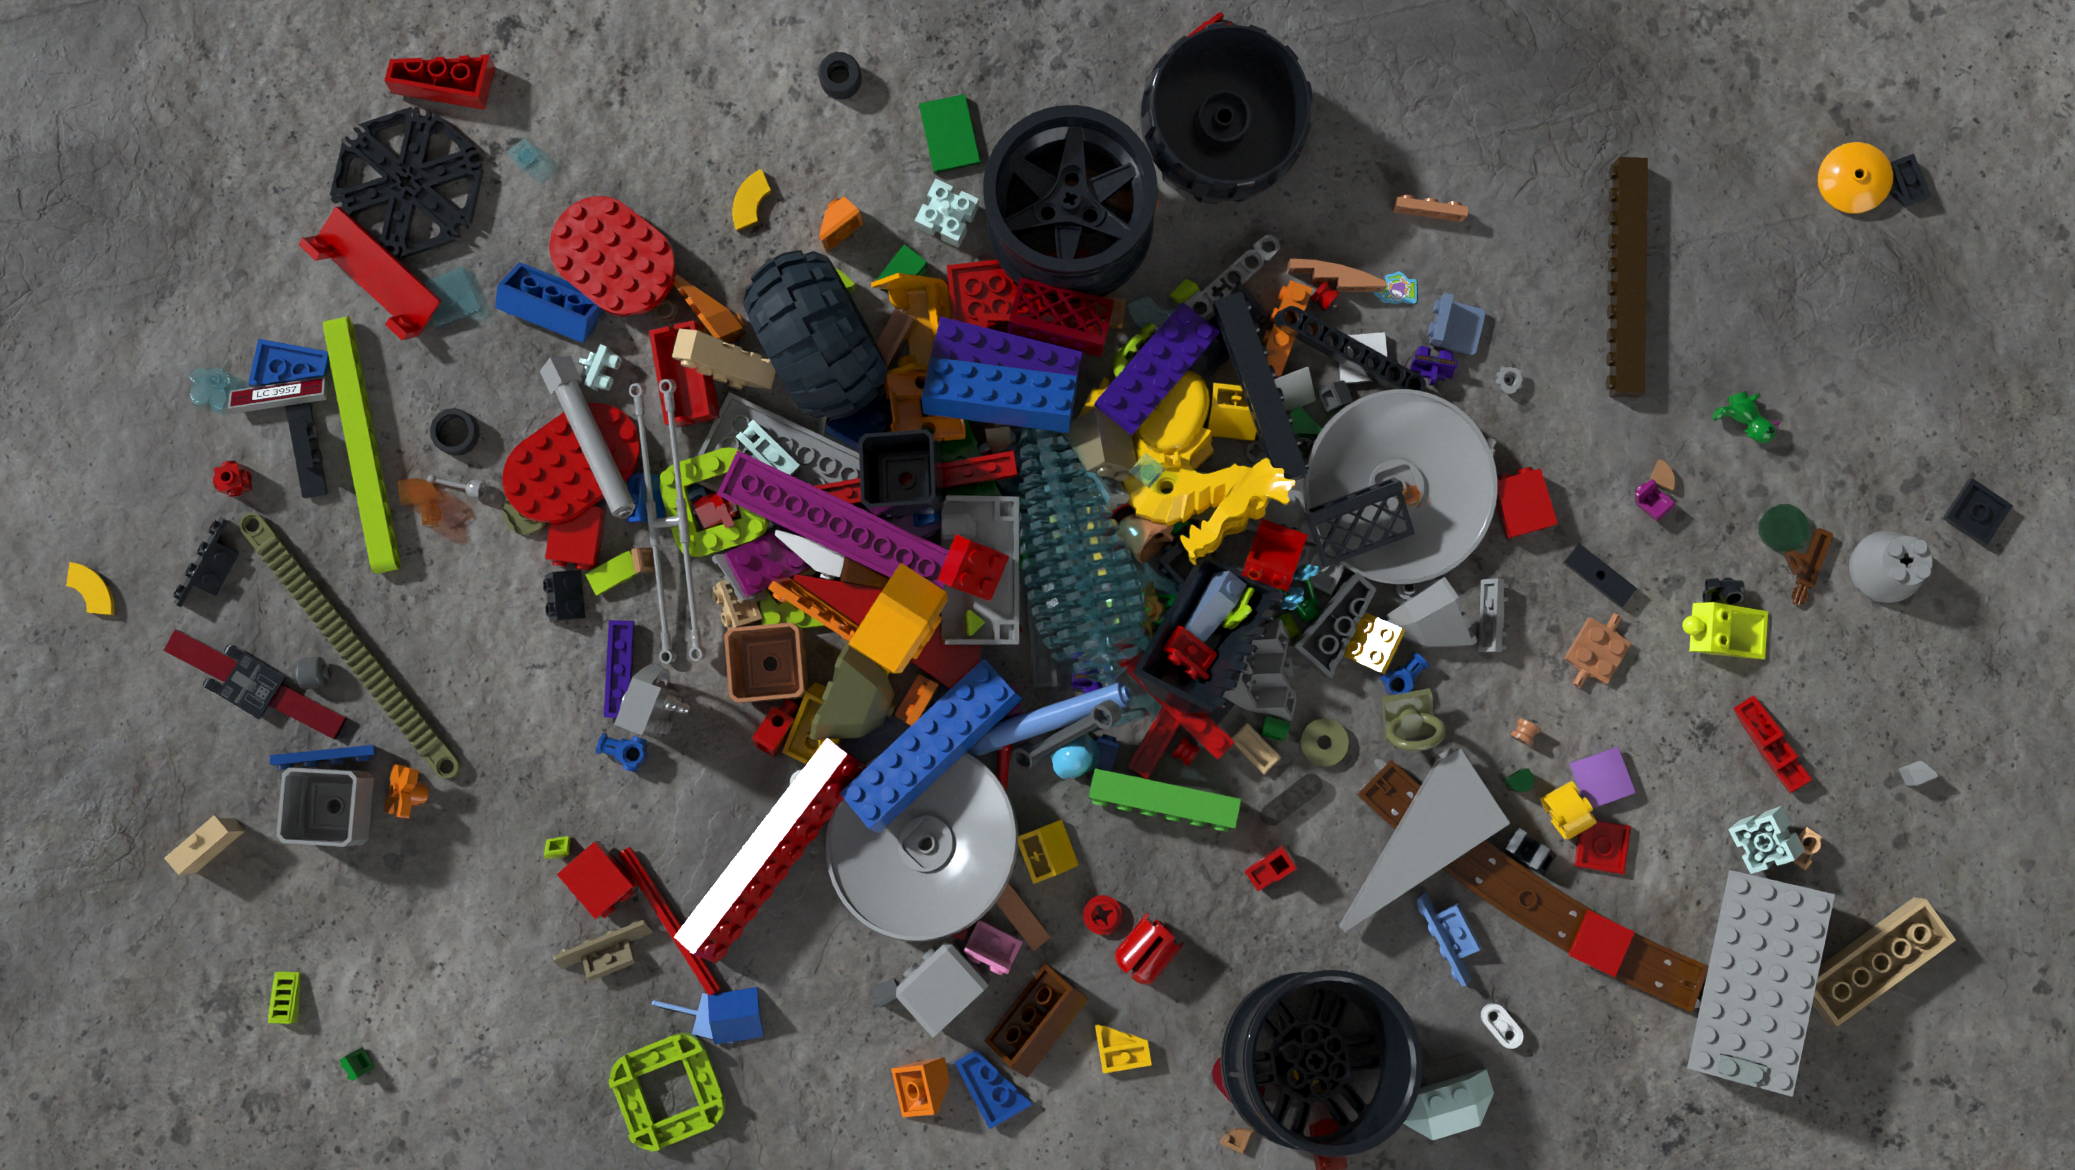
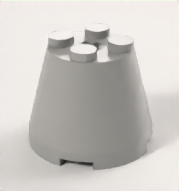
(1878, 568)

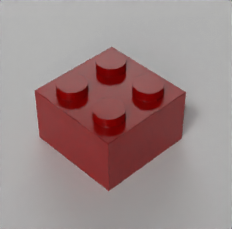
(973, 567)

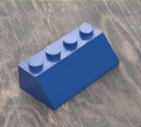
(547, 302)

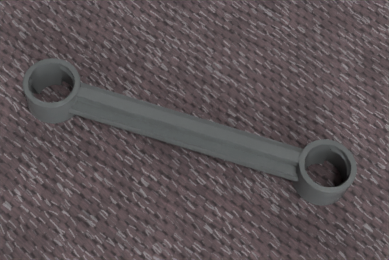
(1066, 735)

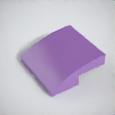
(1603, 777)

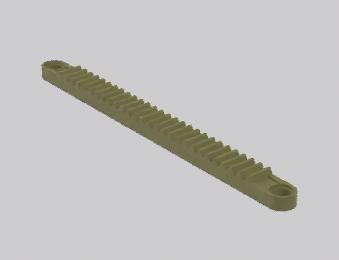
(350, 645)

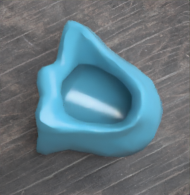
(1076, 757)

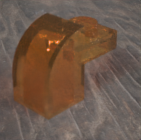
(424, 494)

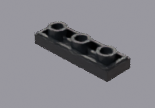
(1611, 584)

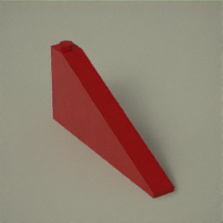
(941, 662)

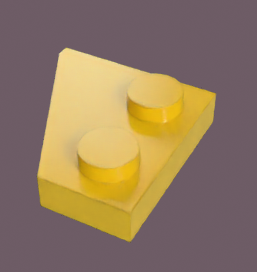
(1121, 1050)

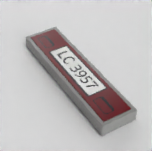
(278, 395)

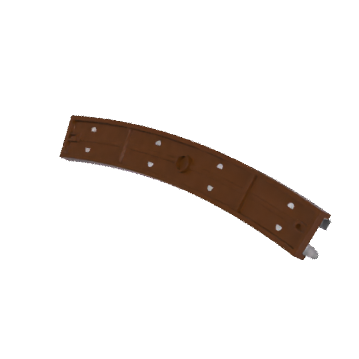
(1537, 903)

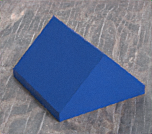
(735, 1015)

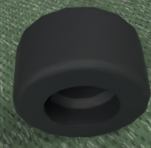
(835, 61)

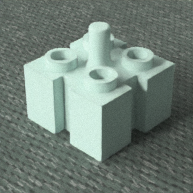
(947, 213)
(1766, 840)

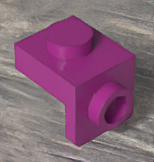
(1653, 501)

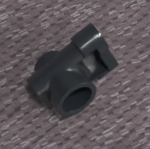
(1726, 589)

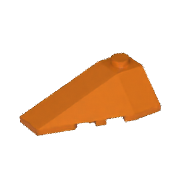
(714, 316)

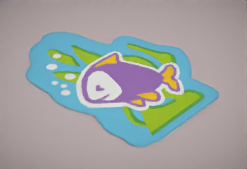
(1398, 289)

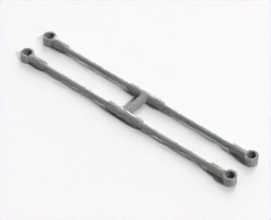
(680, 520)

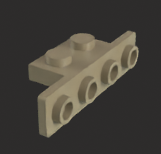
(605, 953)

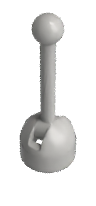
(474, 488)

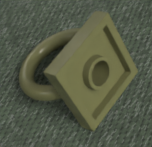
(1411, 716)

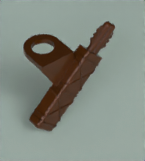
(1808, 564)

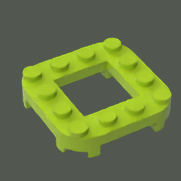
(718, 538)
(633, 1104)

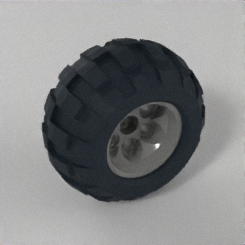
(814, 335)

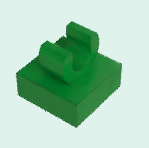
(356, 1064)

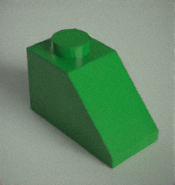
(905, 262)

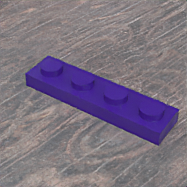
(618, 664)

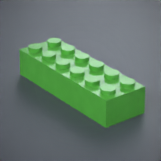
(1164, 798)

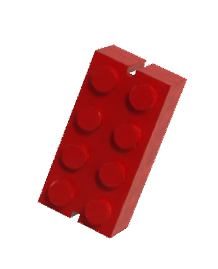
(695, 392)

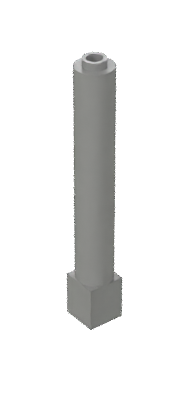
(563, 380)

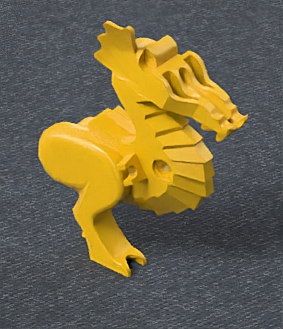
(1180, 444)

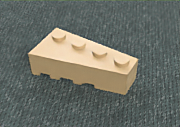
(722, 360)

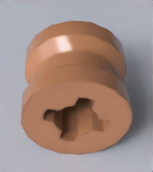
(1525, 732)

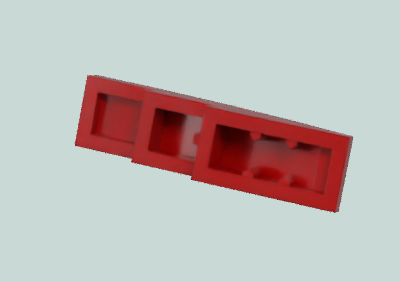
(1771, 744)

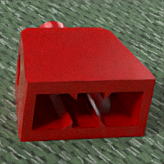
(771, 738)

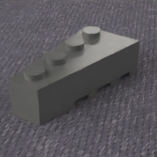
(1328, 634)

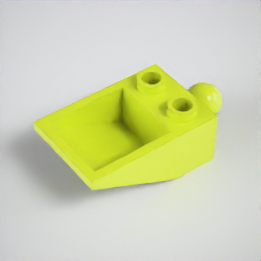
(1727, 630)

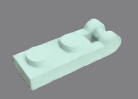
(767, 449)

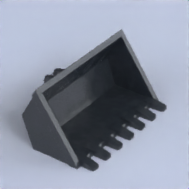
(1170, 681)

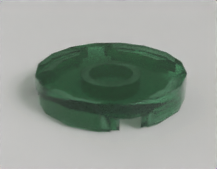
(1783, 528)

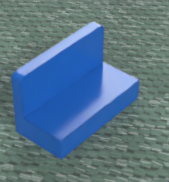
(637, 490)

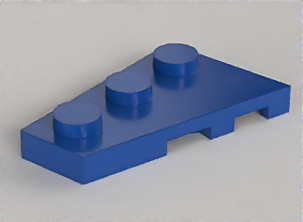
(286, 363)
(990, 1089)

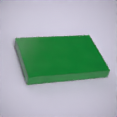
(949, 133)

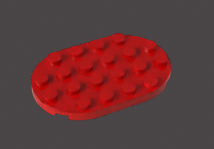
(613, 256)
(549, 473)

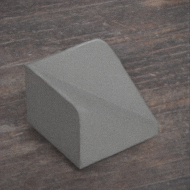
(1917, 773)

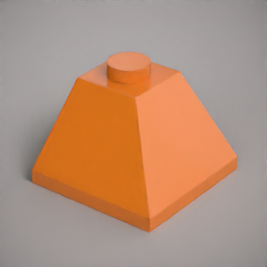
(839, 222)
(921, 1086)

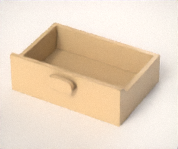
(204, 845)

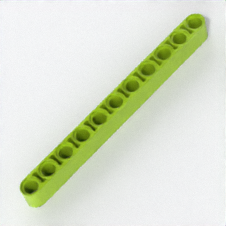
(361, 445)

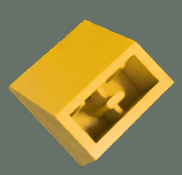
(1229, 413)
(1047, 851)

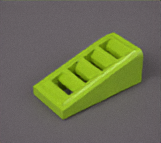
(276, 996)

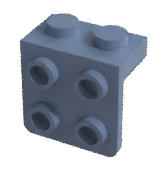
(1456, 325)

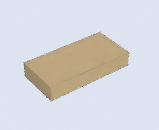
(1255, 748)

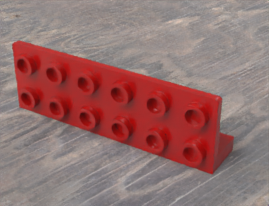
(375, 272)

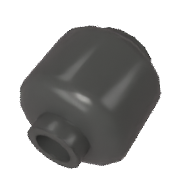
(311, 673)

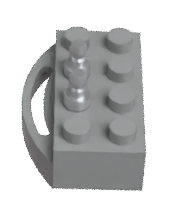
(649, 703)

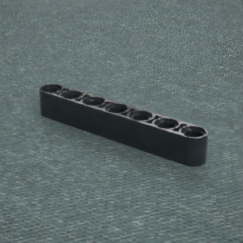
(1338, 351)

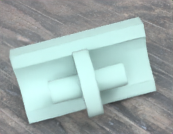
(596, 366)

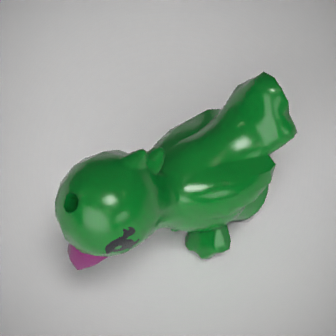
(1745, 410)

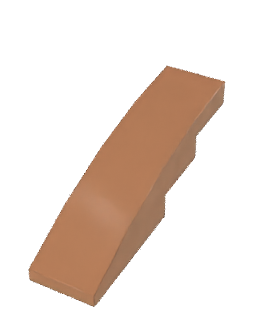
(1344, 277)

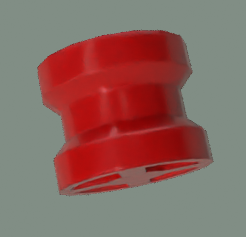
(1324, 296)
(1185, 751)

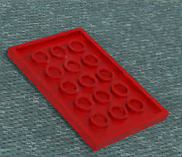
(987, 289)

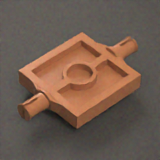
(1597, 650)

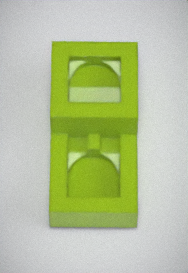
(612, 573)

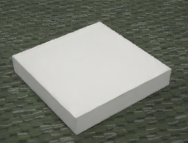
(1373, 340)

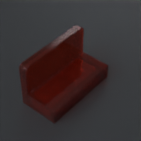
(1324, 1127)

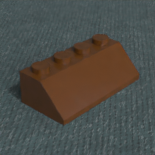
(1035, 1020)

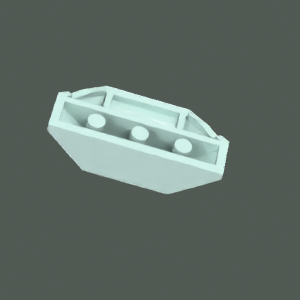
(1451, 1105)

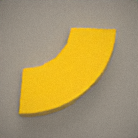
(748, 200)
(92, 587)

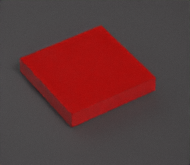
(1603, 847)
(1601, 943)

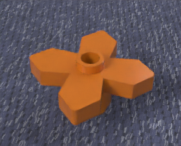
(404, 791)

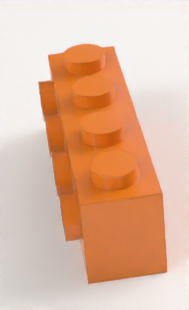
(1276, 341)

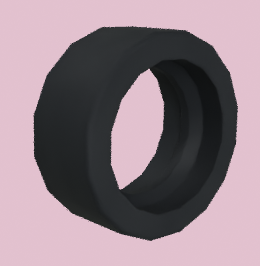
(436, 427)

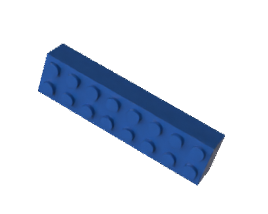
(930, 746)

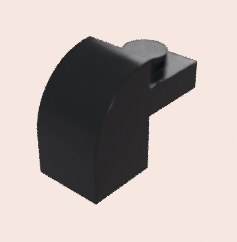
(1530, 852)

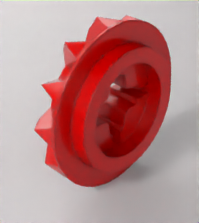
(1113, 918)

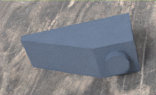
(1215, 604)

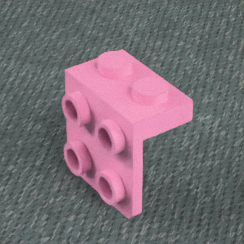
(992, 947)

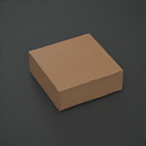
(643, 560)

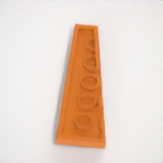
(788, 590)

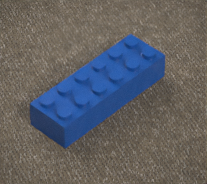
(999, 394)

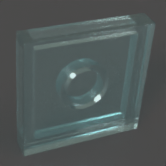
(456, 297)

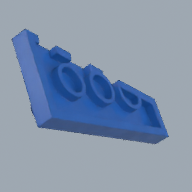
(312, 758)

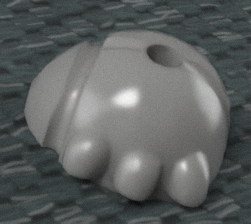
(1514, 379)

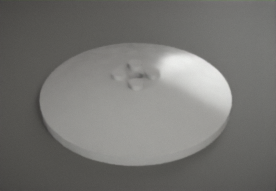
(1419, 443)
(936, 891)

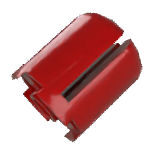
(1157, 956)

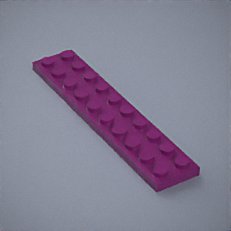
(829, 520)

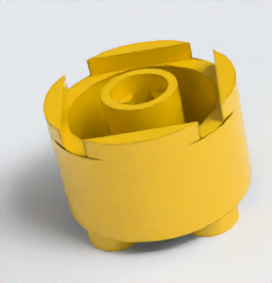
(1568, 811)

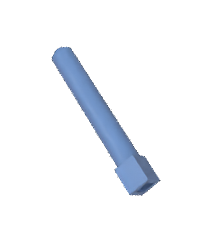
(1048, 718)

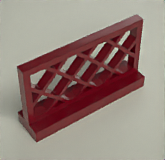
(1056, 331)

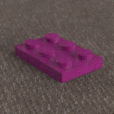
(762, 562)

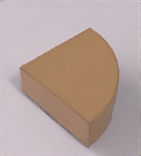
(1663, 475)
(1237, 1139)

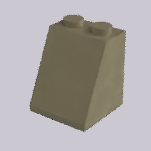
(1102, 445)

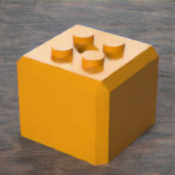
(900, 620)

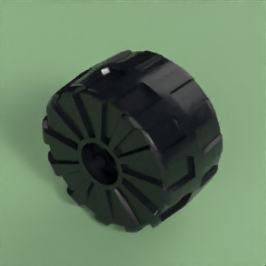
(1230, 73)

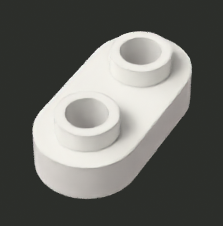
(1502, 1024)

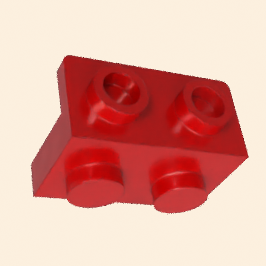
(1190, 653)

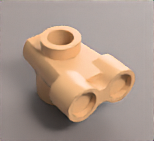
(1814, 845)

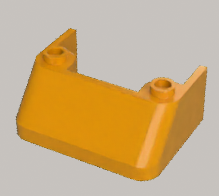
(927, 301)

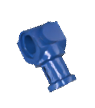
(1405, 674)
(622, 750)

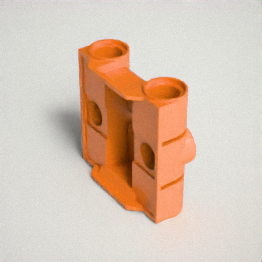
(906, 408)

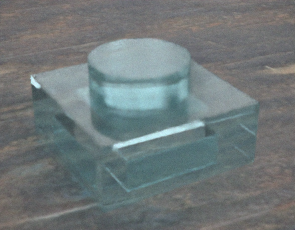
(524, 154)
(1147, 470)

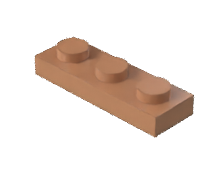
(1430, 208)

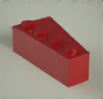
(451, 81)

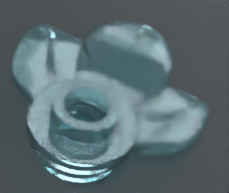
(207, 390)

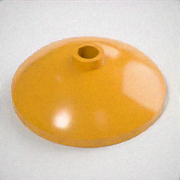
(1846, 191)

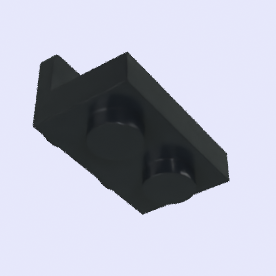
(564, 596)

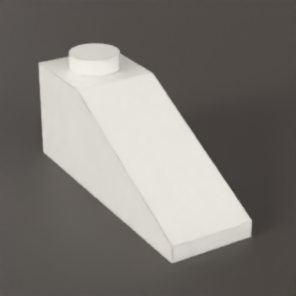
(816, 555)

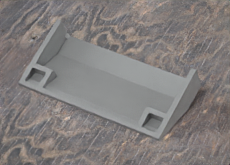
(999, 529)

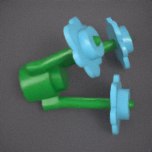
(1301, 604)

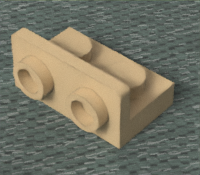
(733, 611)

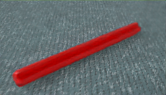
(667, 918)

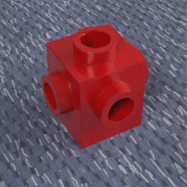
(236, 484)

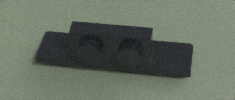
(306, 450)
(210, 567)

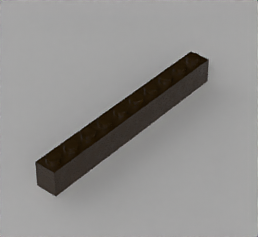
(1628, 277)

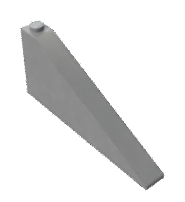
(1441, 824)

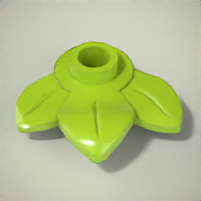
(1240, 611)

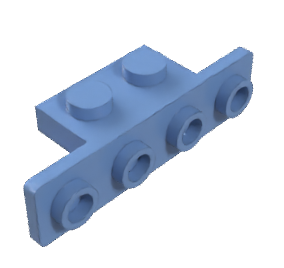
(1452, 933)

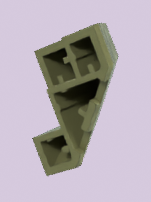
(855, 700)

